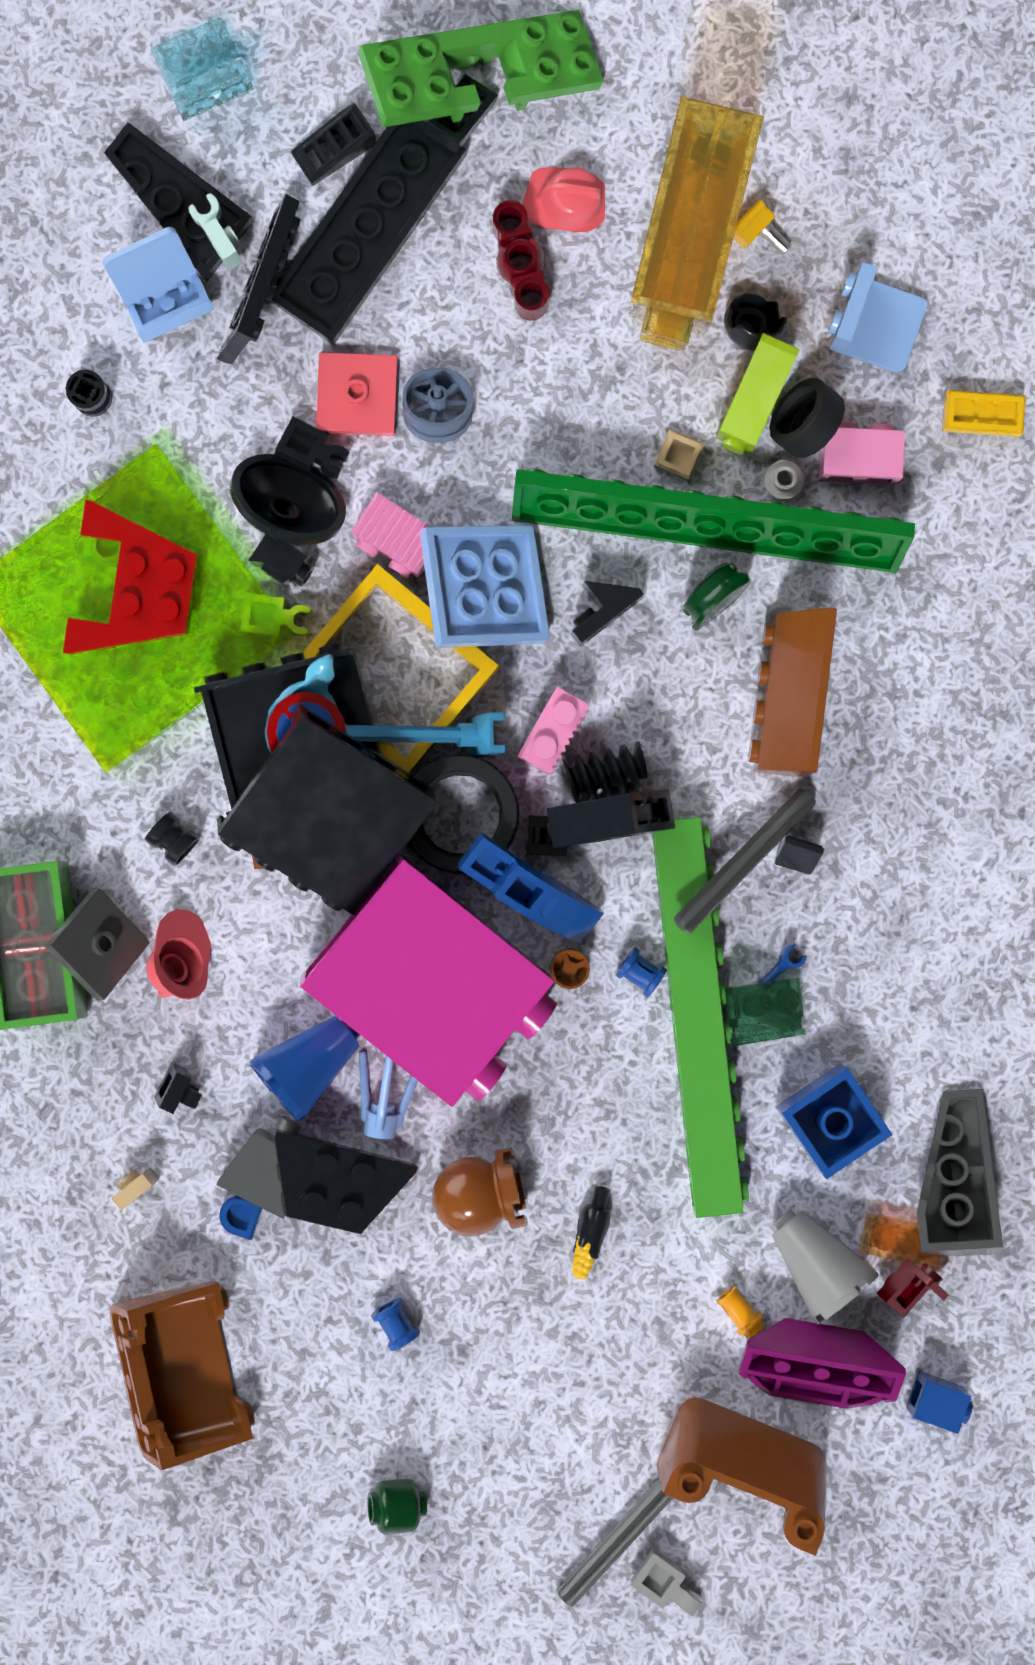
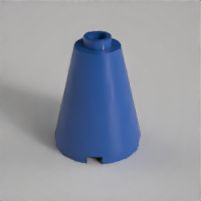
(306, 1064)

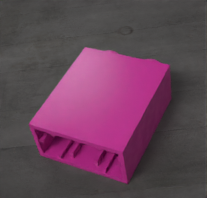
(430, 984)

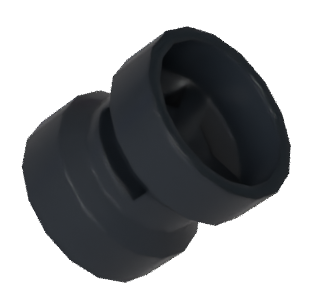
(93, 400)
(168, 835)

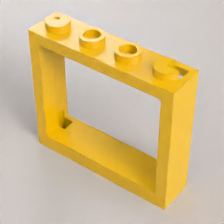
(421, 612)

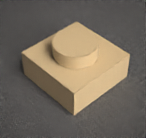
(133, 1186)

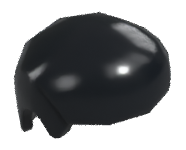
(750, 317)

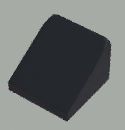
(798, 854)

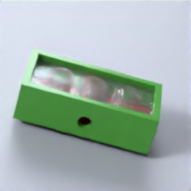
(32, 981)

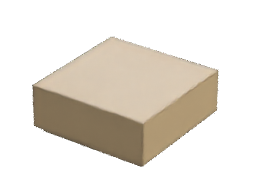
(679, 455)

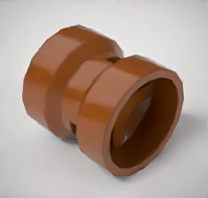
(571, 974)

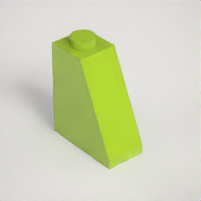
(757, 394)

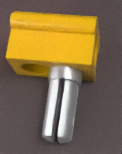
(757, 222)

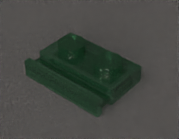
(765, 1011)

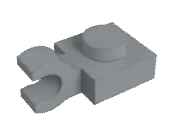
(662, 1581)

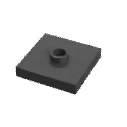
(97, 944)

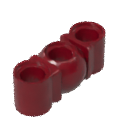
(520, 243)

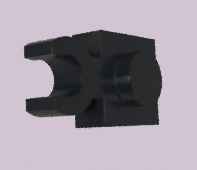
(305, 445)

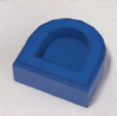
(240, 1217)

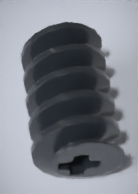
(606, 773)

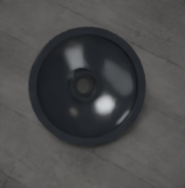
(287, 500)

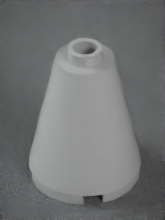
(820, 1264)

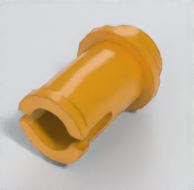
(741, 1313)

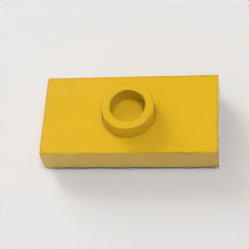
(984, 413)

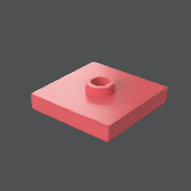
(357, 394)

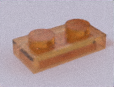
(894, 1240)

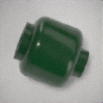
(396, 1506)

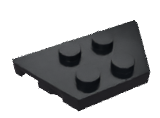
(335, 1182)

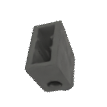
(254, 1170)

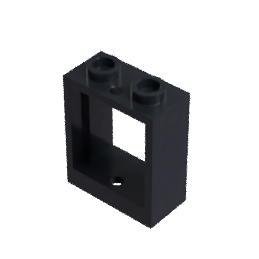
(610, 818)

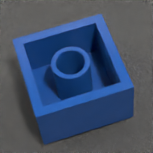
(833, 1120)

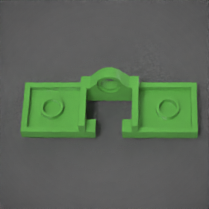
(537, 54)

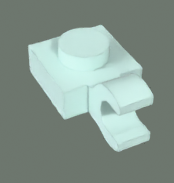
(222, 239)

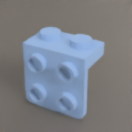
(158, 284)
(876, 321)

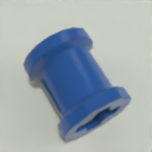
(641, 972)
(395, 1324)

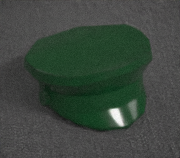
(715, 594)

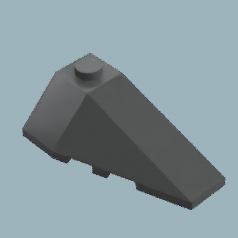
(959, 1190)

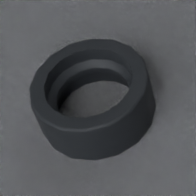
(818, 429)

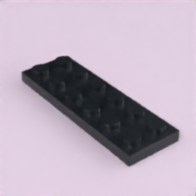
(365, 229)

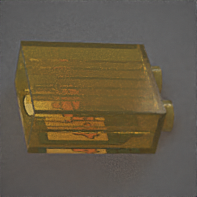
(693, 221)

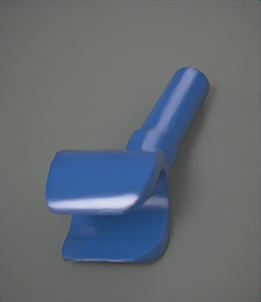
(783, 964)

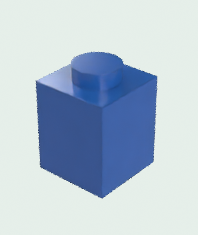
(939, 1402)

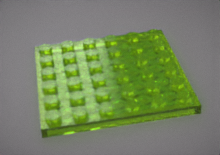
(137, 690)

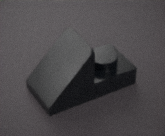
(612, 601)

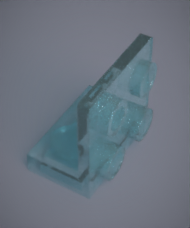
(202, 68)

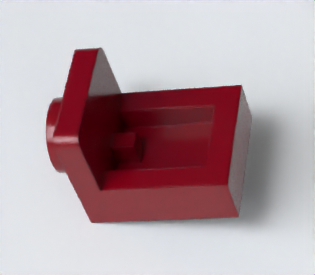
(909, 1285)

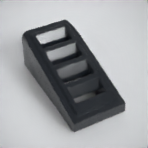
(341, 157)

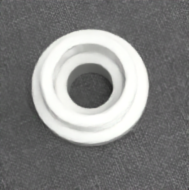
(777, 490)

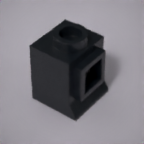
(283, 561)

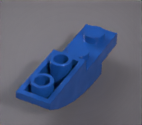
(529, 890)

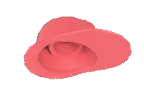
(565, 199)
(180, 956)

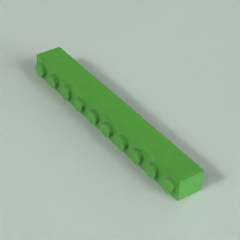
(699, 1025)

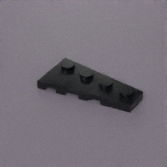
(169, 190)
(261, 291)

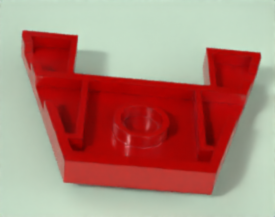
(150, 588)

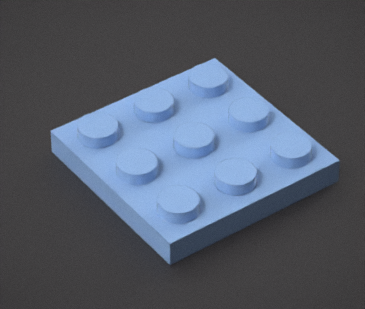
(484, 586)

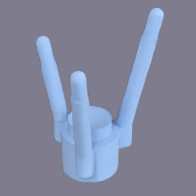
(381, 1118)

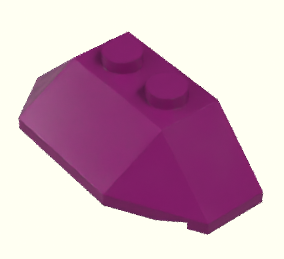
(821, 1365)

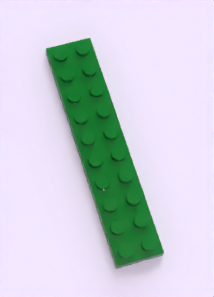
(711, 520)

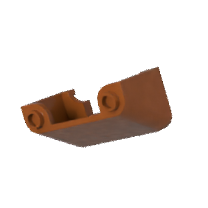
(179, 1374)
(751, 1456)

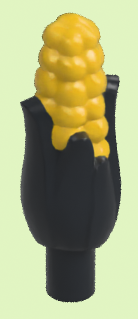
(591, 1231)

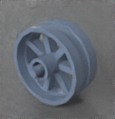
(437, 405)

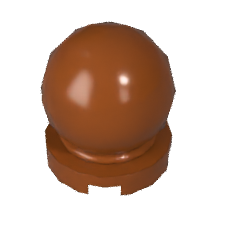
(478, 1194)

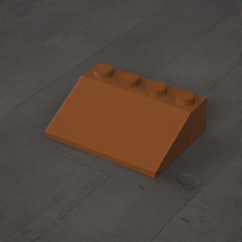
(793, 692)

